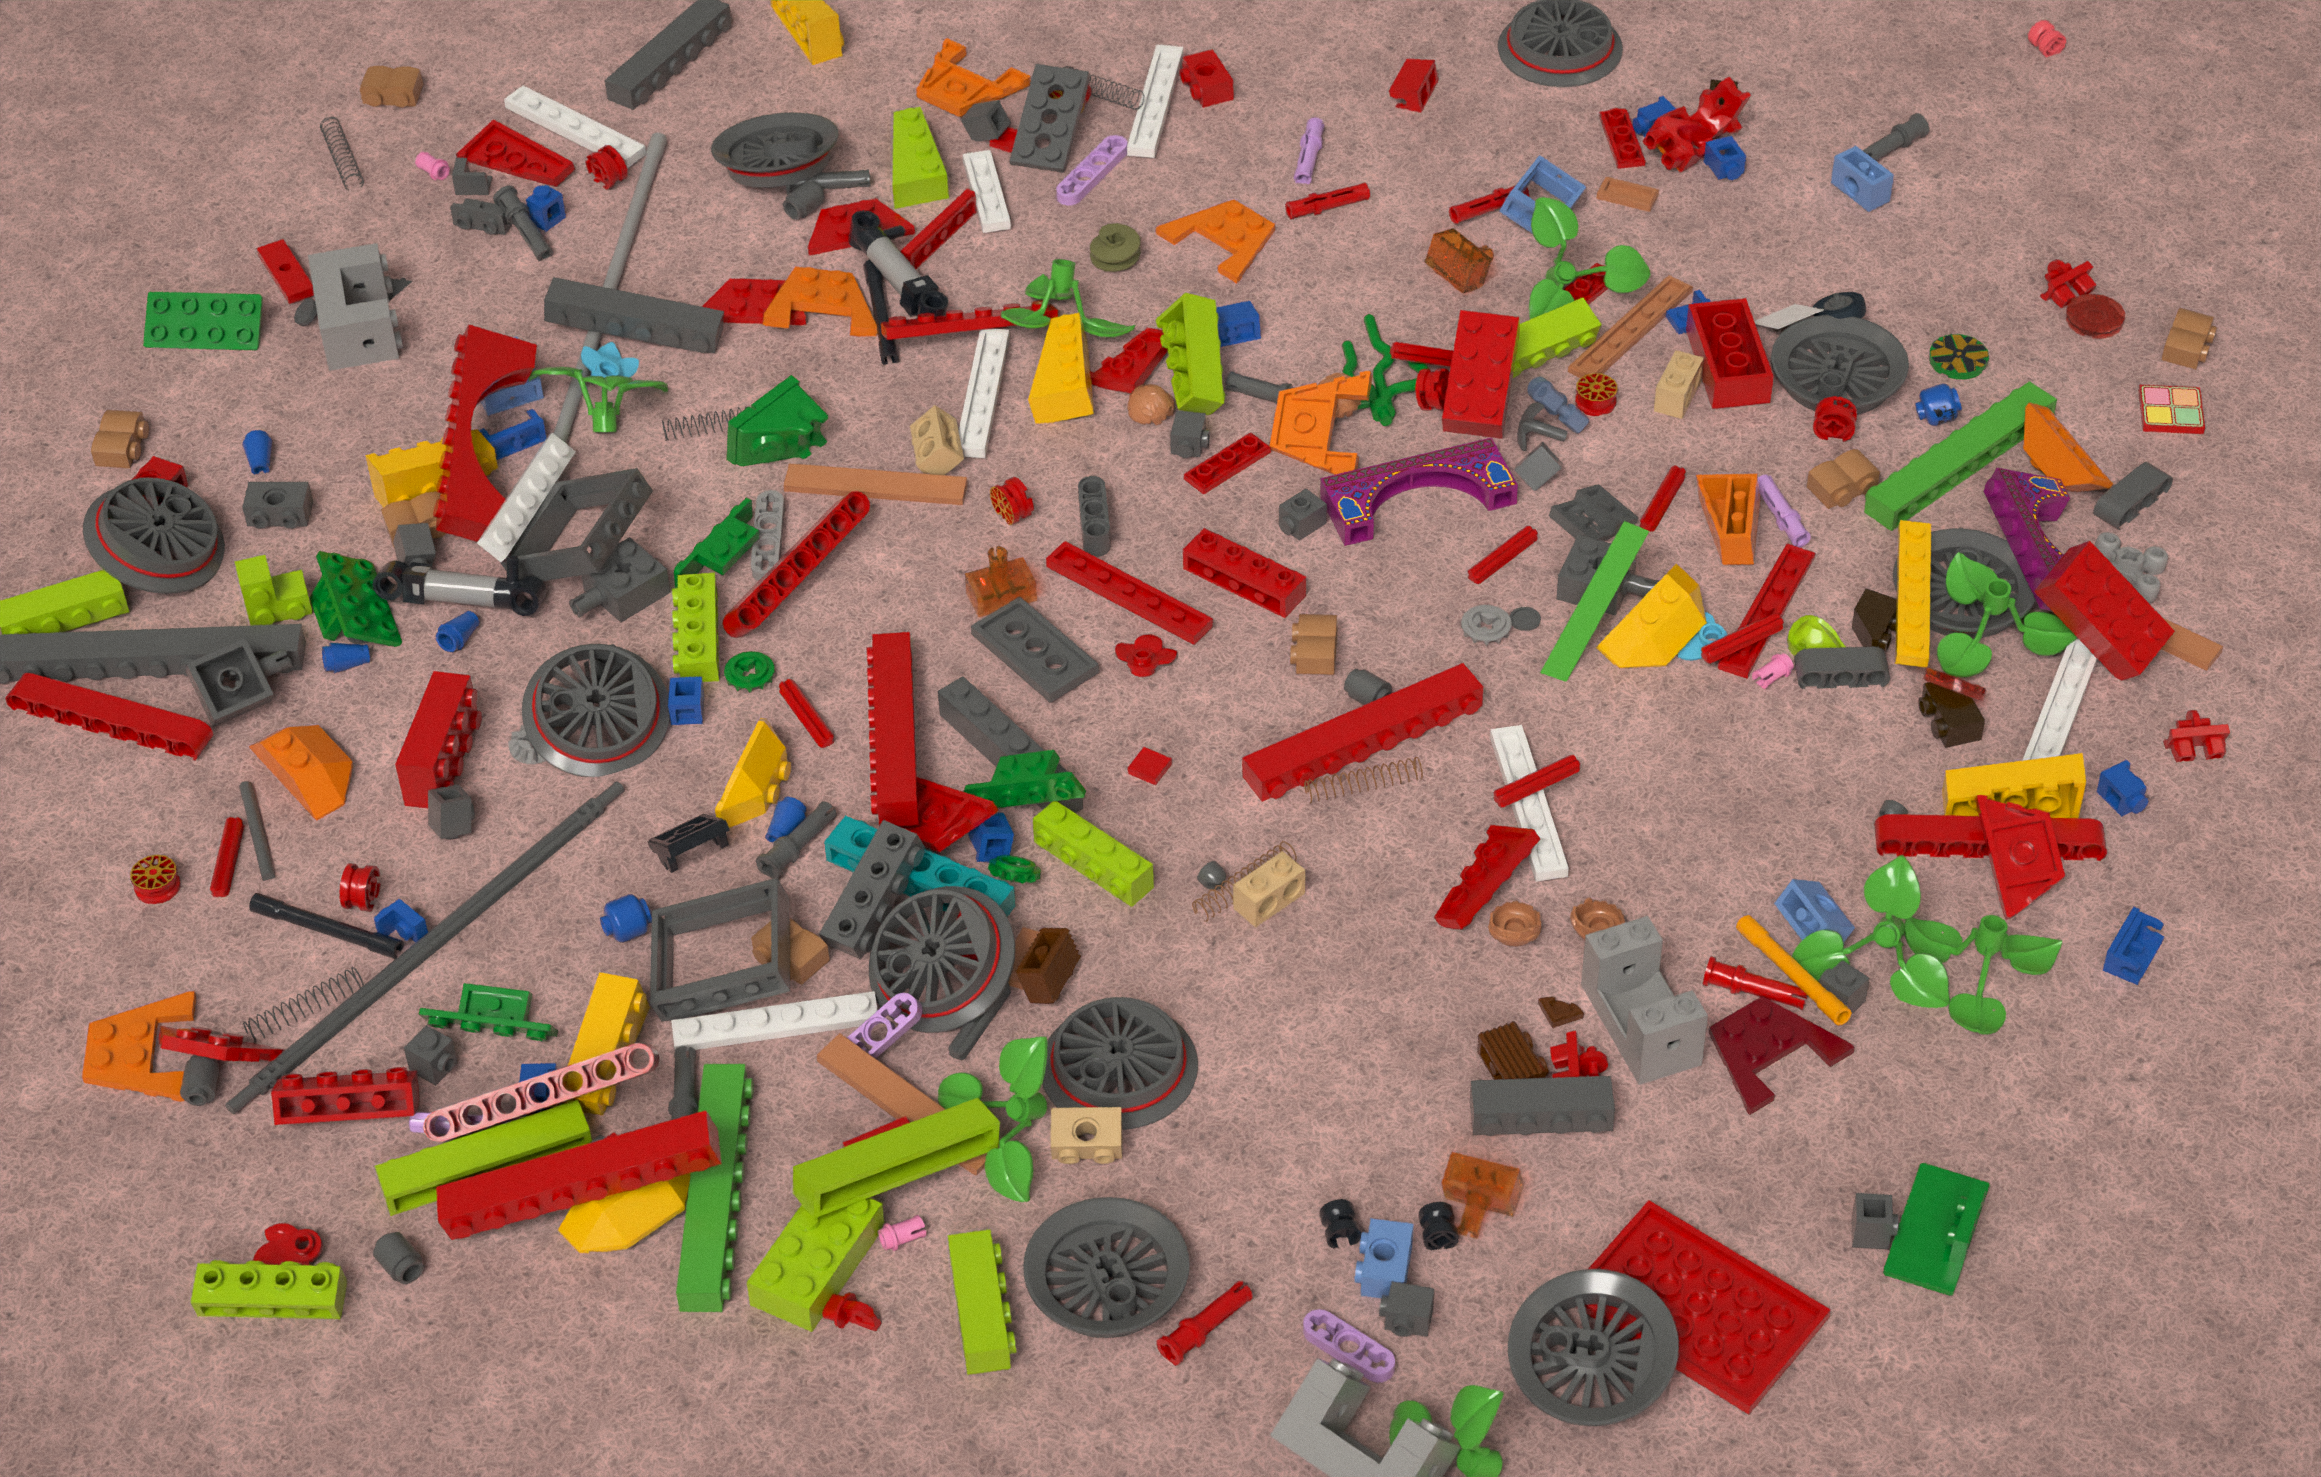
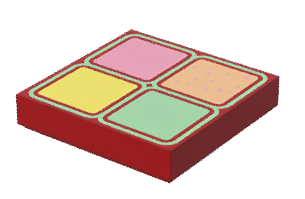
(2171, 409)

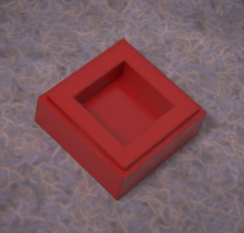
(1005, 141)
(1149, 766)

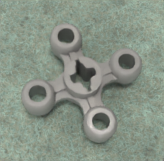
(2133, 563)

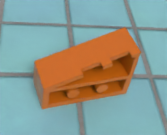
(1732, 514)

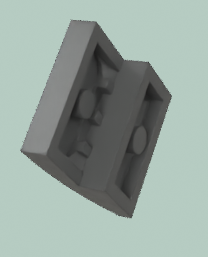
(1599, 507)

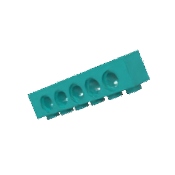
(852, 837)

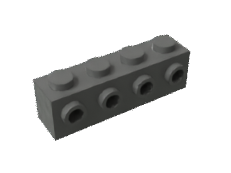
(872, 890)
(1542, 1105)

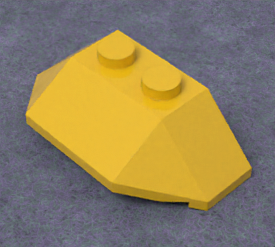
(1657, 624)
(755, 777)
(624, 1217)

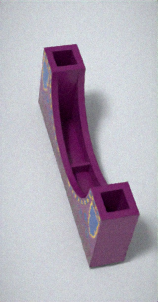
(1468, 467)
(2019, 505)

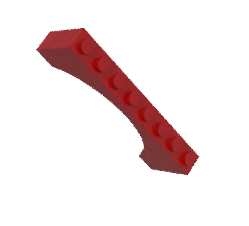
(483, 366)

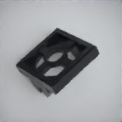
(687, 836)

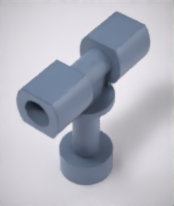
(1556, 403)

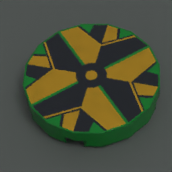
(1958, 356)

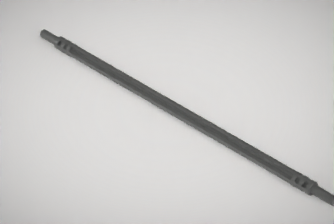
(423, 948)

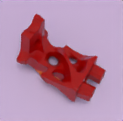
(1678, 132)

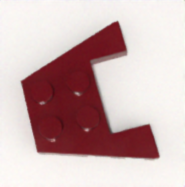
(1763, 1035)

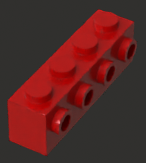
(1244, 572)
(345, 1096)

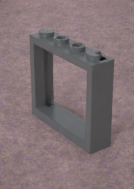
(621, 490)
(730, 988)

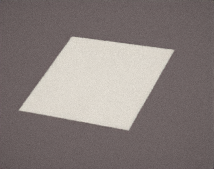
(1787, 316)

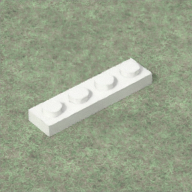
(988, 192)

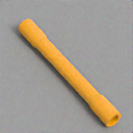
(1825, 1000)

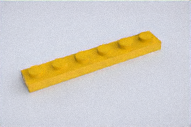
(1913, 594)

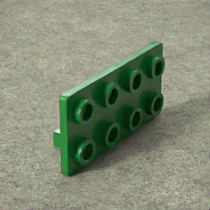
(203, 321)
(348, 602)
(1936, 1229)

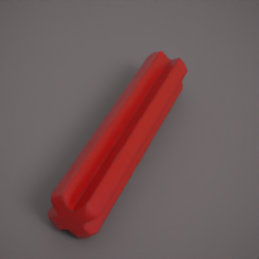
(1421, 354)
(1662, 498)
(1502, 555)
(1742, 638)
(806, 713)
(1536, 781)
(227, 857)

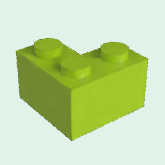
(271, 597)

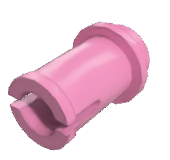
(435, 167)
(1772, 671)
(894, 1235)

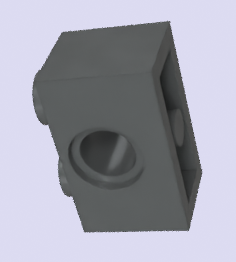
(277, 504)

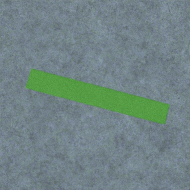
(1594, 601)

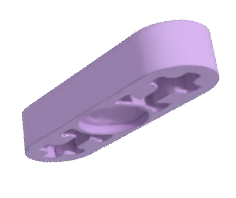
(890, 1008)
(1348, 1333)

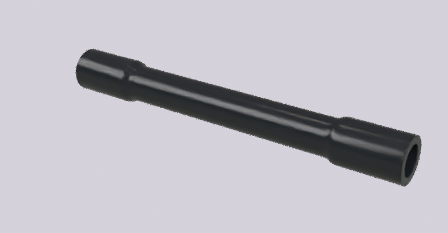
(875, 283)
(280, 910)

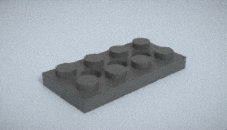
(1037, 106)
(1030, 665)

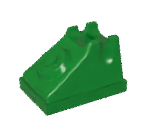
(776, 427)

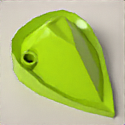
(1812, 633)

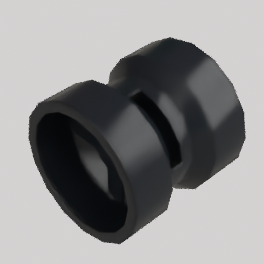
(1339, 1222)
(1438, 1226)

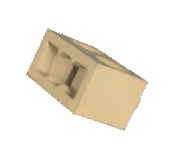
(1678, 384)
(936, 442)
(1269, 889)

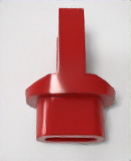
(847, 1309)

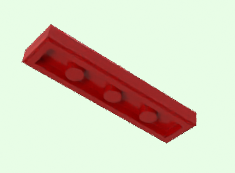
(940, 229)

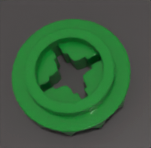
(746, 661)
(1014, 869)

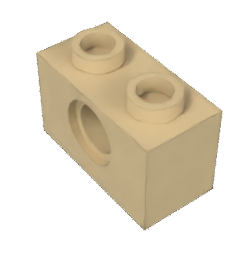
(1071, 1123)

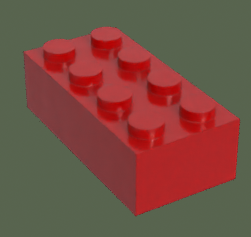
(1733, 354)
(1481, 374)
(2104, 611)
(438, 737)

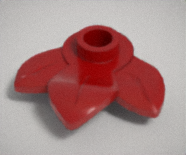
(1145, 654)
(284, 1243)

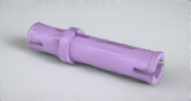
(1310, 144)
(1786, 517)

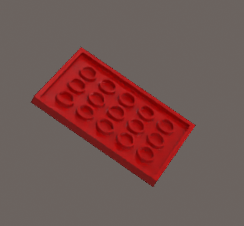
(1730, 1315)

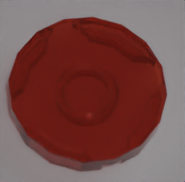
(2095, 316)
(1955, 684)

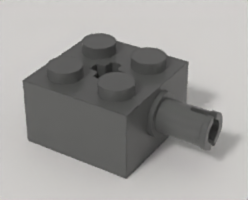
(1582, 565)
(624, 584)
(237, 664)

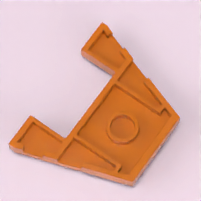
(958, 88)
(1230, 227)
(823, 293)
(1307, 418)
(123, 1048)

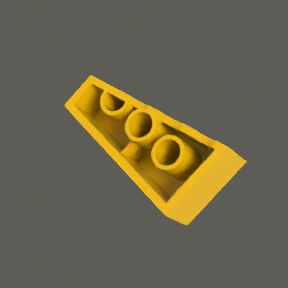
(812, 26)
(1062, 376)
(416, 470)
(2041, 784)
(610, 1023)

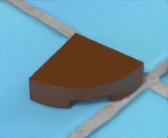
(1559, 1012)

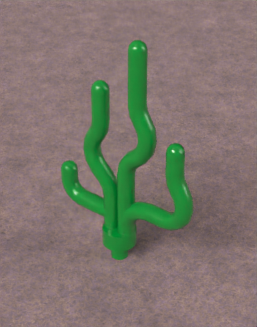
(1380, 398)

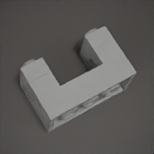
(354, 306)
(1645, 1020)
(1322, 1410)

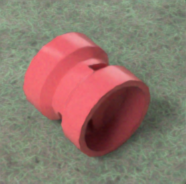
(2046, 38)

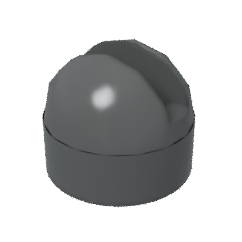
(1892, 807)
(1212, 875)

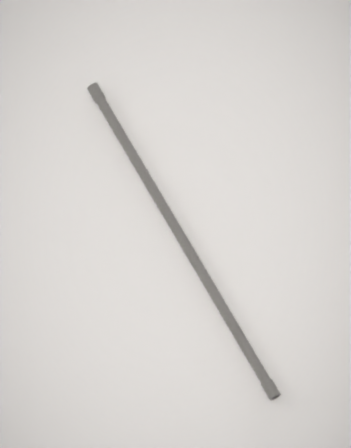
(653, 155)

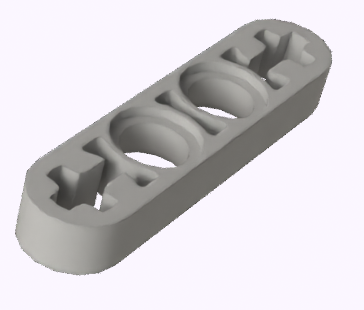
(767, 536)

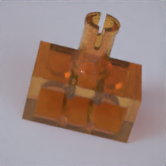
(1459, 260)
(999, 583)
(1482, 1188)

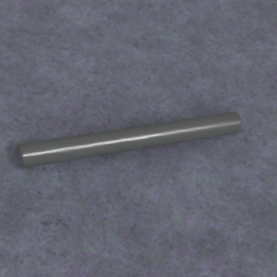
(256, 831)

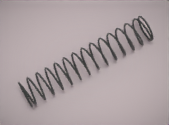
(1108, 99)
(335, 159)
(707, 414)
(297, 1003)

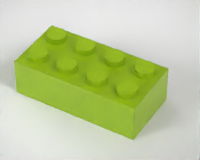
(813, 1261)

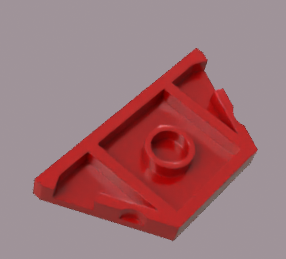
(834, 224)
(748, 300)
(947, 814)
(2020, 852)
(202, 1043)

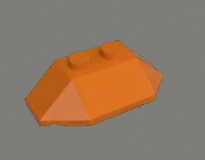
(2058, 453)
(308, 766)

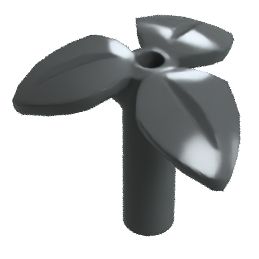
(1528, 424)

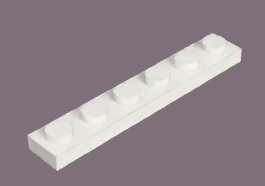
(1157, 98)
(572, 124)
(983, 391)
(526, 497)
(2062, 702)
(1531, 812)
(774, 1021)

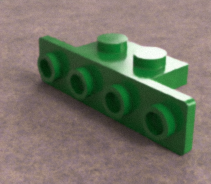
(723, 545)
(1028, 780)
(494, 1009)

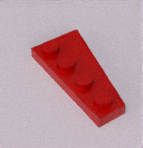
(516, 155)
(1492, 867)

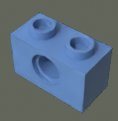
(1862, 178)
(1811, 909)
(1387, 1242)

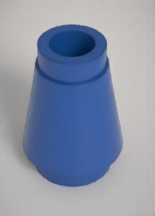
(258, 450)
(457, 631)
(344, 656)
(786, 818)

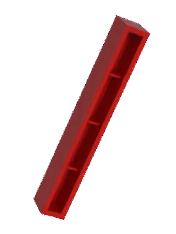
(894, 729)
(1362, 732)
(578, 1175)

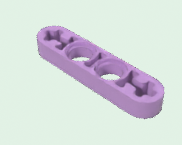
(1089, 169)

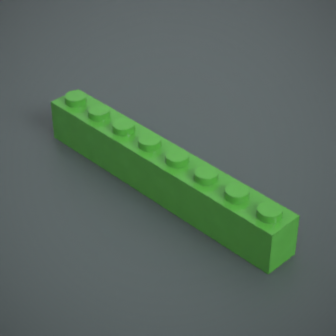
(1954, 458)
(713, 1194)

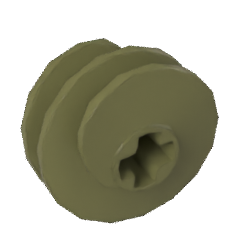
(1115, 248)

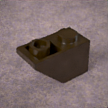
(1874, 619)
(1956, 715)

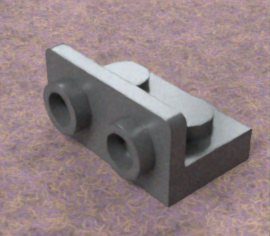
(480, 216)

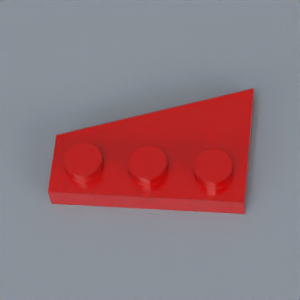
(1133, 364)

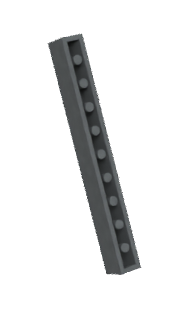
(137, 651)

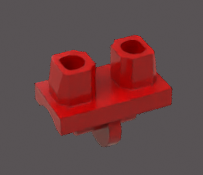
(2063, 277)
(2197, 732)
(1577, 1059)

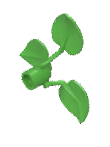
(1551, 226)
(1059, 288)
(604, 413)
(1970, 581)
(1898, 893)
(2026, 954)
(1024, 1066)
(1472, 1417)

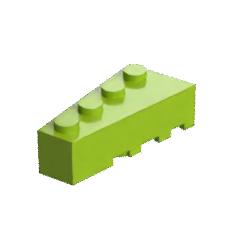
(917, 166)
(1194, 353)

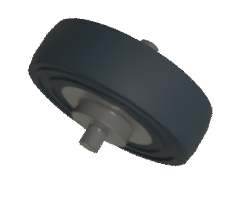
(1842, 305)

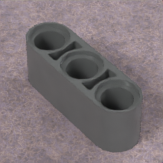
(2132, 494)
(1094, 515)
(1842, 667)

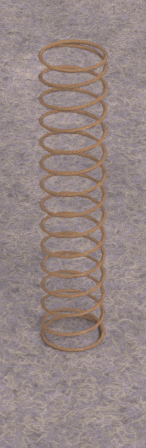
(1356, 776)
(1280, 848)

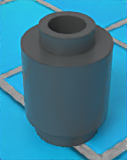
(803, 200)
(1366, 686)
(200, 1080)
(398, 1258)

